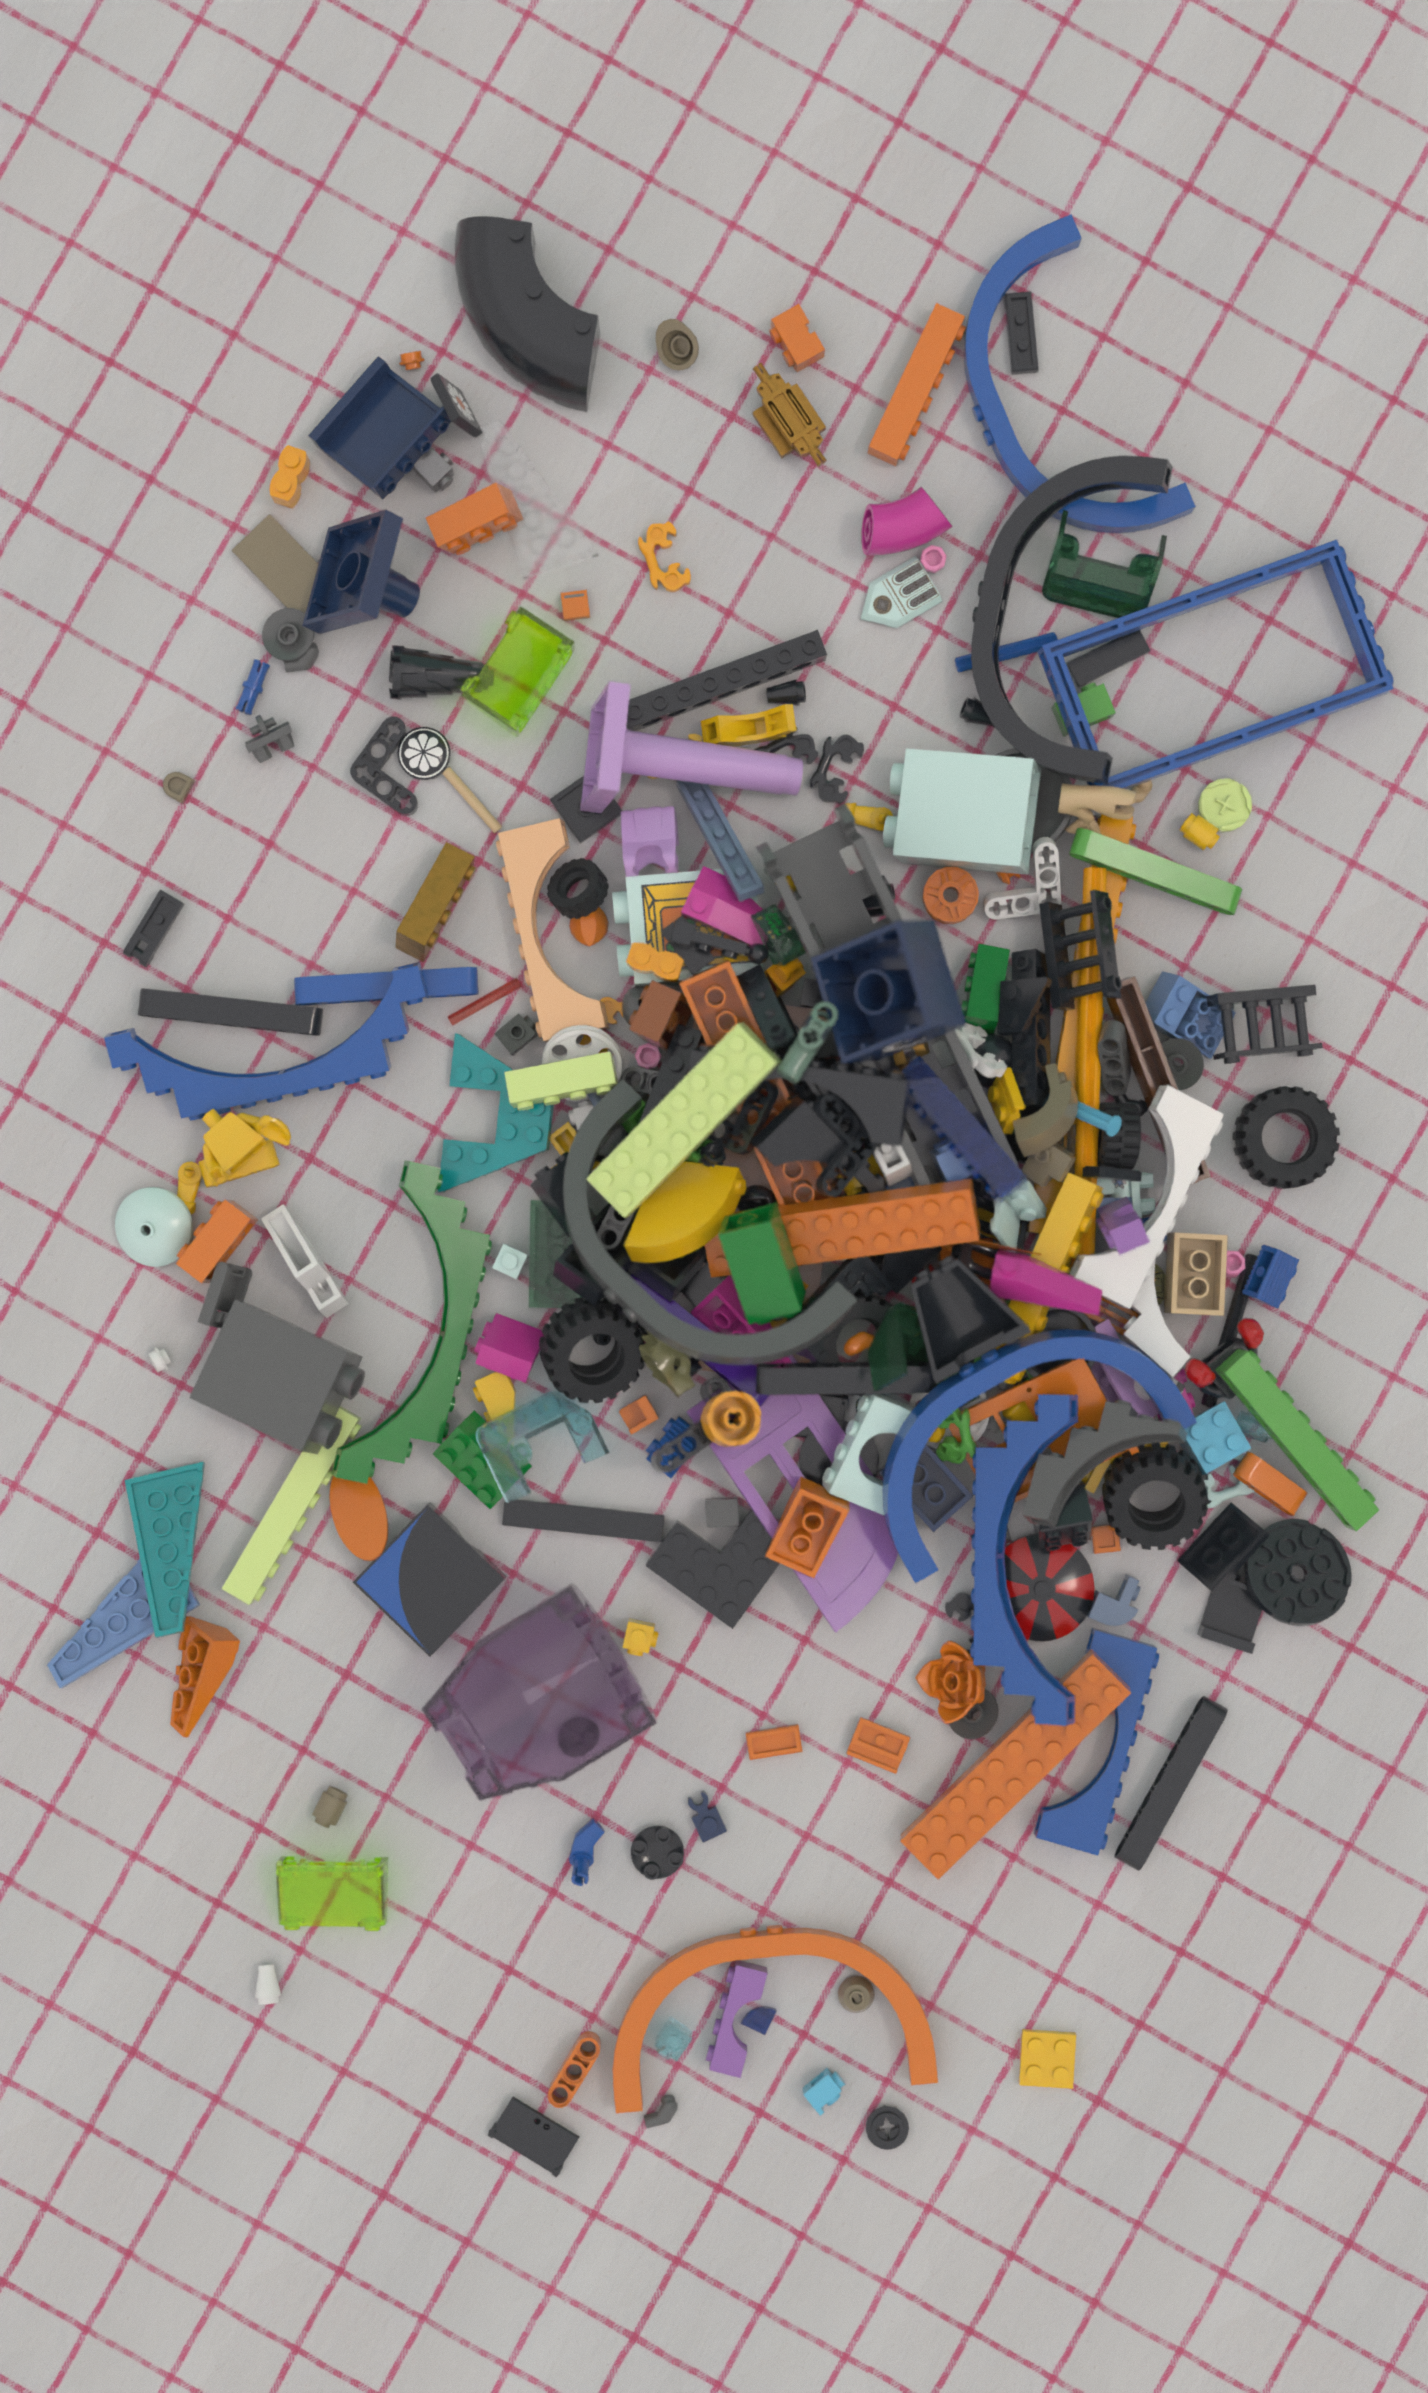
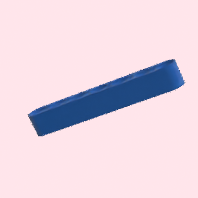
(373, 986)

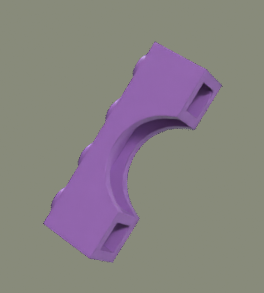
(746, 1985)

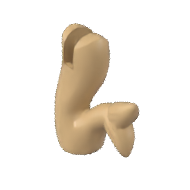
(1107, 800)

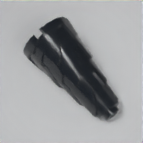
(422, 673)

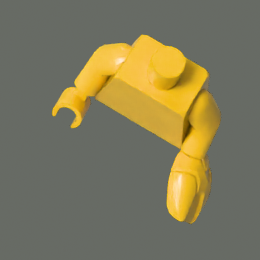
(237, 1139)

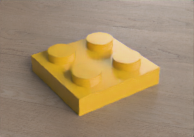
(1047, 2058)

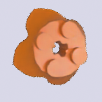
(953, 1682)

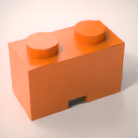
(792, 333)

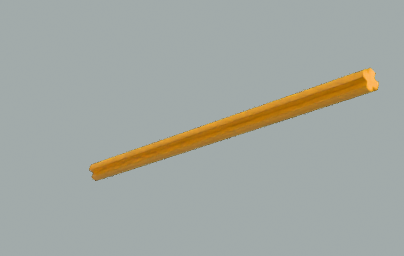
(1088, 1056)

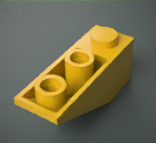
(496, 1393)

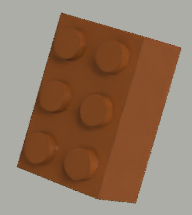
(659, 1014)

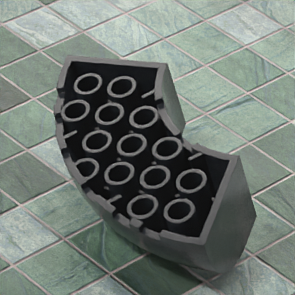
(518, 314)

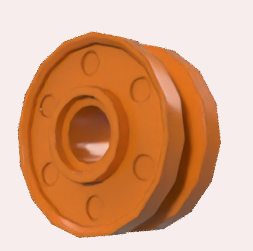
(955, 879)

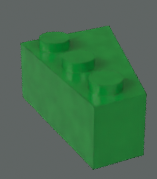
(983, 987)

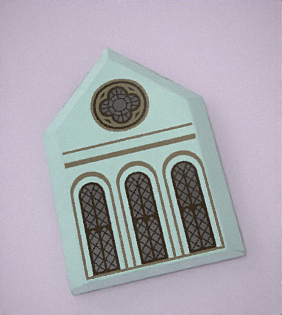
(900, 595)

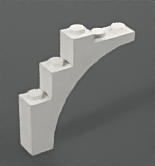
(1150, 1332)

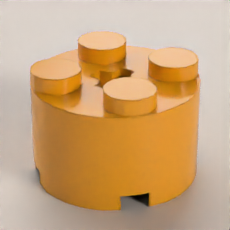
(746, 1420)

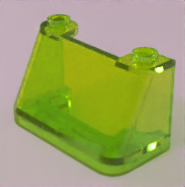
(519, 671)
(332, 1893)

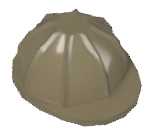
(676, 344)

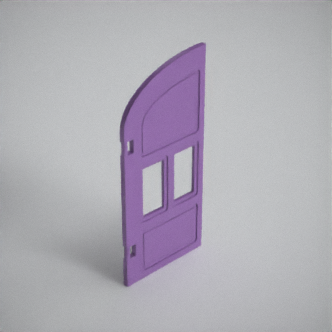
(862, 1548)

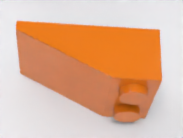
(807, 1527)

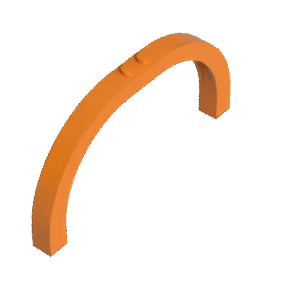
(763, 1944)

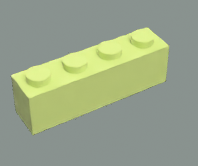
(561, 1080)

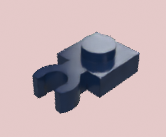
(708, 1820)

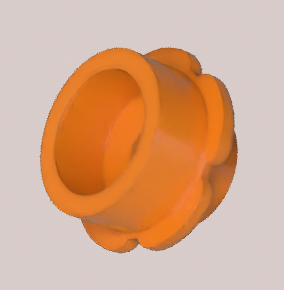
(411, 360)

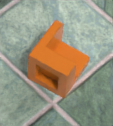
(638, 1414)

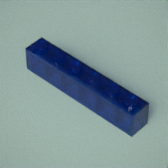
(963, 1132)

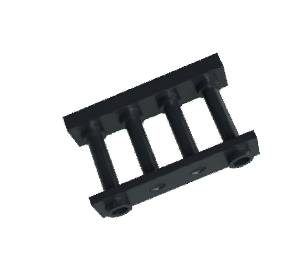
(1056, 951)
(1273, 998)
(769, 1011)
(963, 1250)

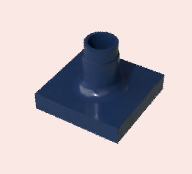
(357, 576)

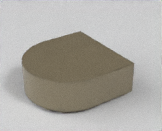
(178, 786)

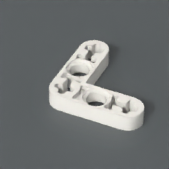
(1035, 894)

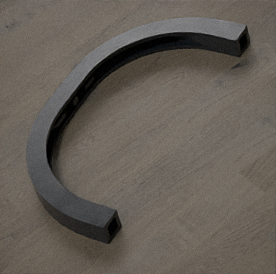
(988, 618)

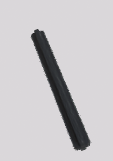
(1234, 1315)

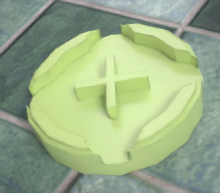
(1225, 804)

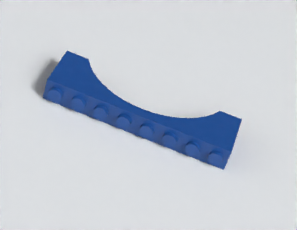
(1083, 1818)

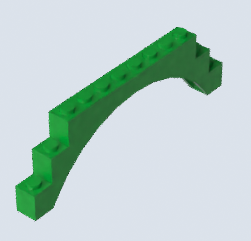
(427, 1407)

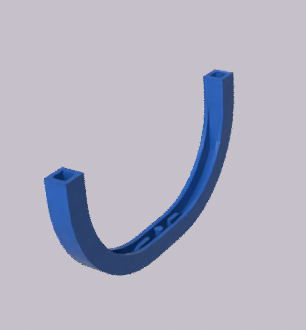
(1083, 513)
(980, 1377)

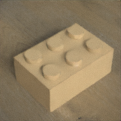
(1195, 1274)

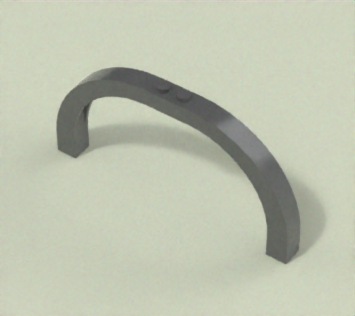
(638, 1305)

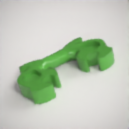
(950, 1448)

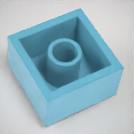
(1214, 1438)

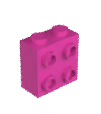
(508, 1347)

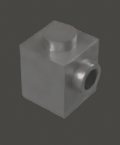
(434, 470)

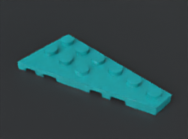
(165, 1528)

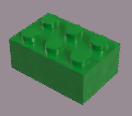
(466, 1461)

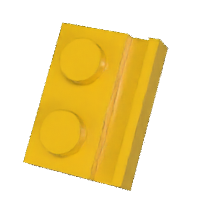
(1006, 1100)

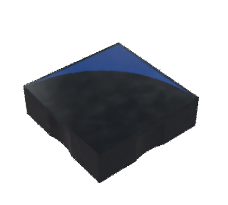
(429, 1579)

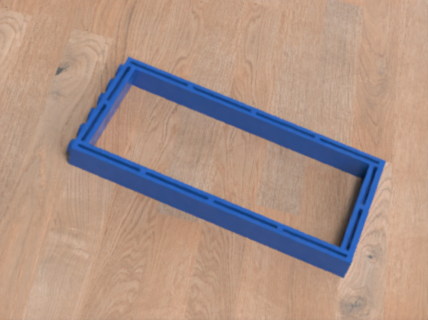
(1351, 608)

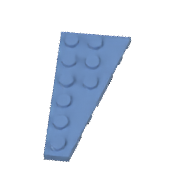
(113, 1628)

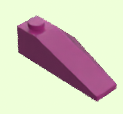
(718, 908)
(1033, 1281)
(725, 1315)

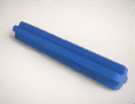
(1010, 650)

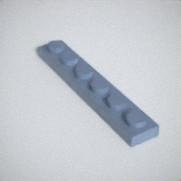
(721, 839)

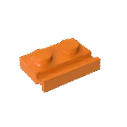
(878, 1745)

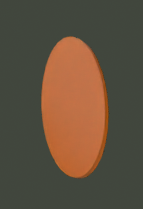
(359, 1517)

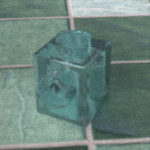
(672, 2039)

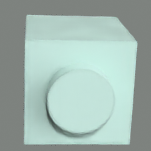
(510, 1261)

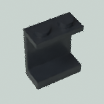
(1231, 1616)

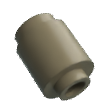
(330, 1807)

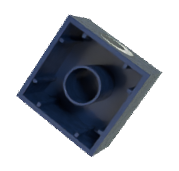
(889, 991)

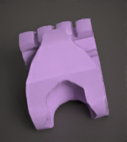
(649, 838)

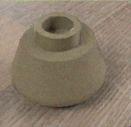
(850, 1989)

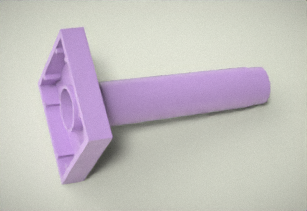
(619, 750)

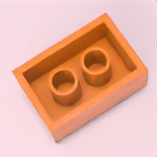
(475, 519)
(215, 1240)

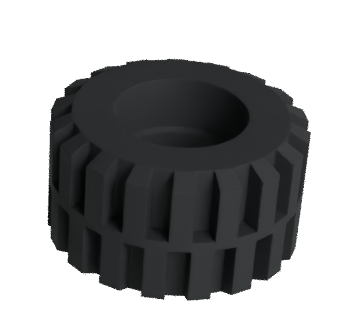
(1124, 1147)

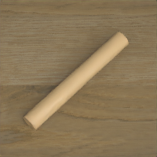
(472, 800)

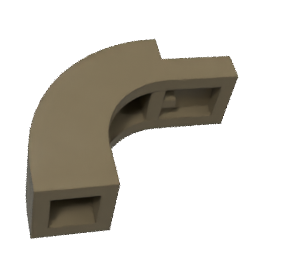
(1051, 1122)

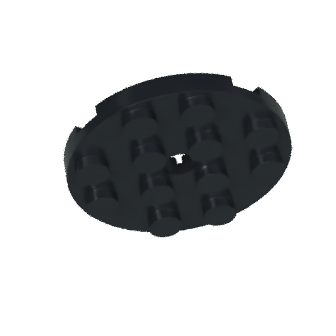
(1324, 1568)

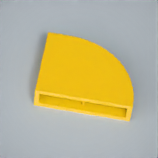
(684, 1212)

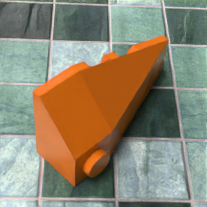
(205, 1662)

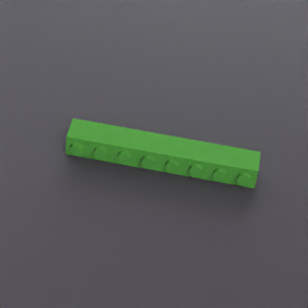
(1297, 1439)

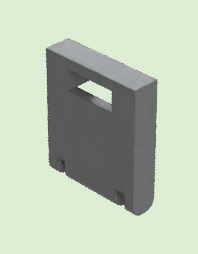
(227, 1284)

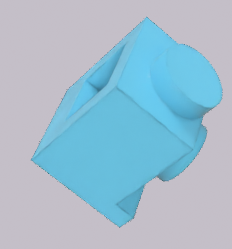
(823, 2090)

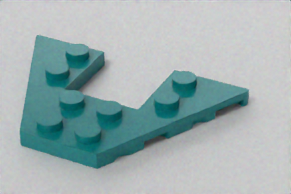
(517, 1132)

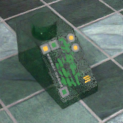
(778, 935)

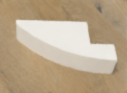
(304, 1261)

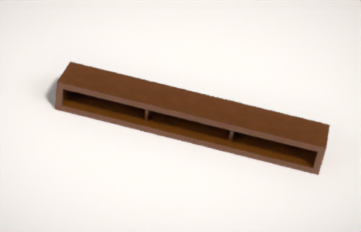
(1145, 1049)

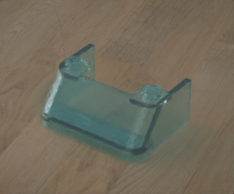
(506, 1436)

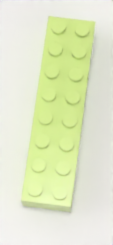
(684, 1119)

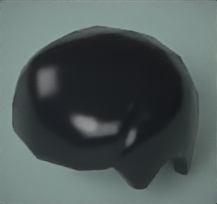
(755, 1197)

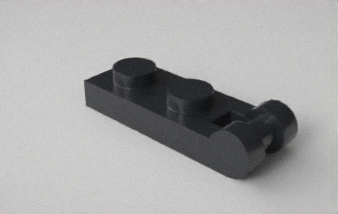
(153, 927)

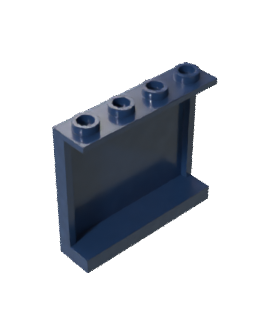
(380, 428)

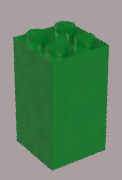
(762, 1264)

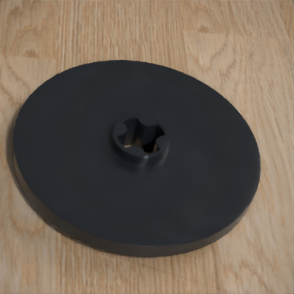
(814, 1460)

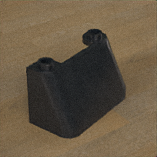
(853, 1275)

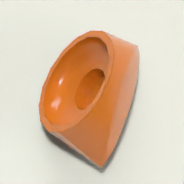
(591, 928)

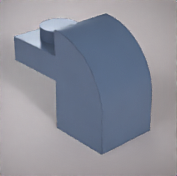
(1116, 1610)

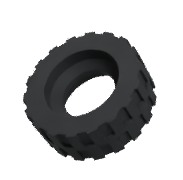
(585, 902)

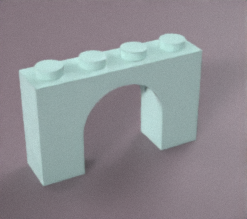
(844, 1478)

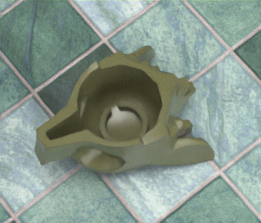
(661, 1359)

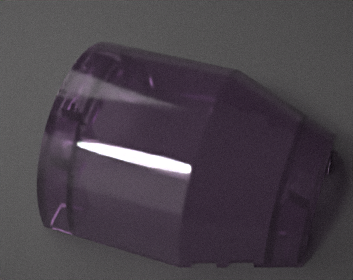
(539, 1698)

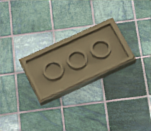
(279, 563)

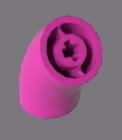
(902, 524)

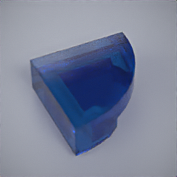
(759, 2018)

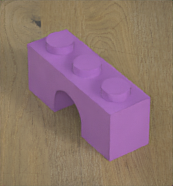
(1121, 1226)

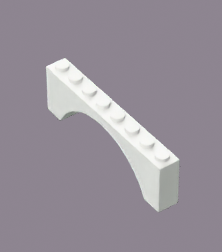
(1186, 1132)

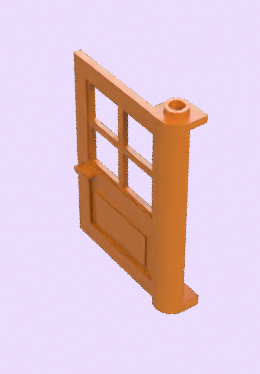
(1067, 1379)

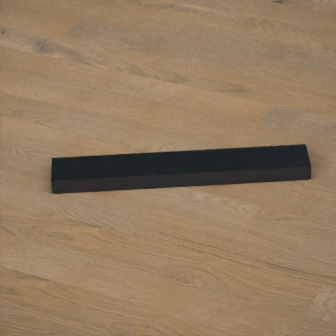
(583, 1520)

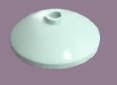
(168, 1221)

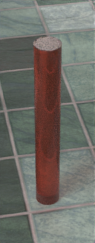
(484, 1001)

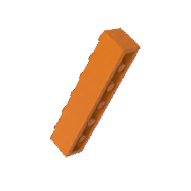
(916, 384)

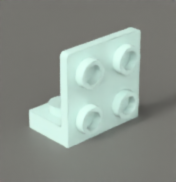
(1021, 1205)

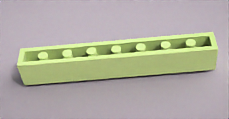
(286, 1516)

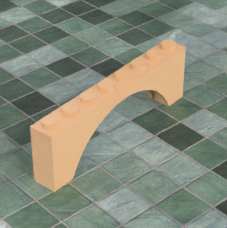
(527, 859)

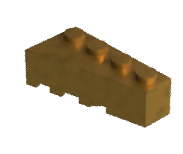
(434, 901)

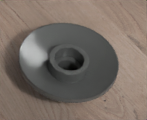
(278, 628)
(1193, 1063)
(983, 1724)

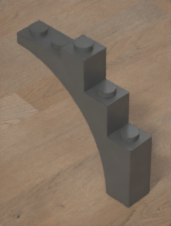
(1087, 1448)

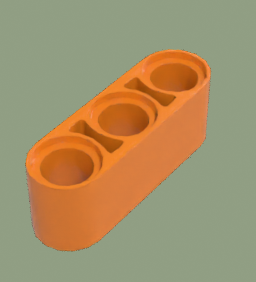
(1270, 1483)
(569, 2081)

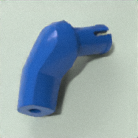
(582, 1851)

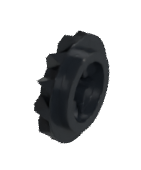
(897, 2134)

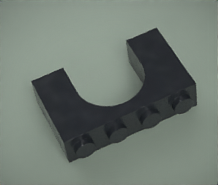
(550, 1181)

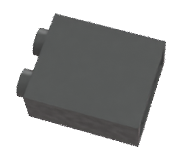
(278, 1378)

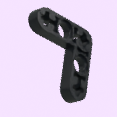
(376, 764)
(741, 1127)
(851, 1142)

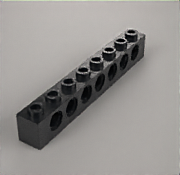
(725, 680)

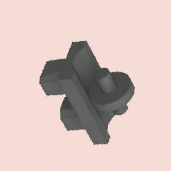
(258, 744)

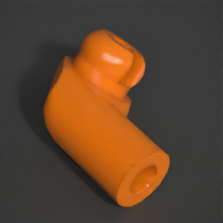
(857, 1343)

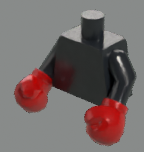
(1203, 1371)

